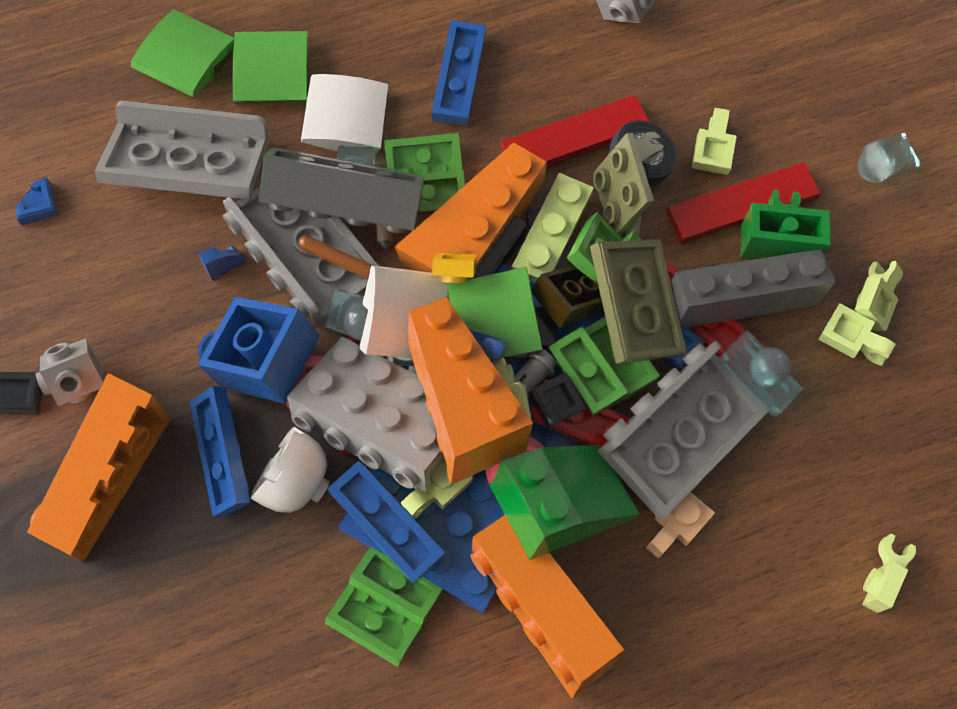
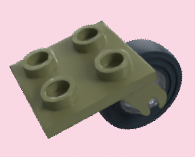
(637, 159)

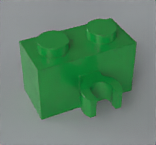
(783, 229)

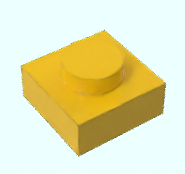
(454, 267)

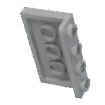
(184, 150)
(275, 240)
(371, 412)
(681, 430)

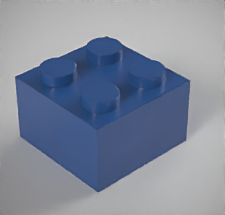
(259, 349)

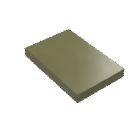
(638, 300)

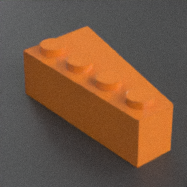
(478, 211)
(464, 393)
(99, 467)
(548, 607)

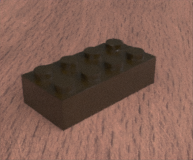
(568, 296)

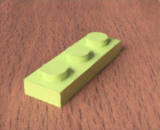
(553, 226)

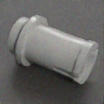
(536, 369)

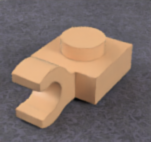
(680, 523)

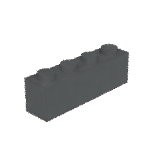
(341, 189)
(751, 288)

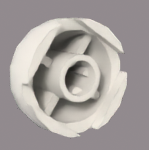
(293, 474)

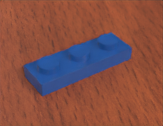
(459, 73)
(219, 452)
(386, 522)

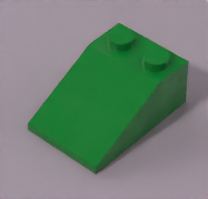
(560, 497)

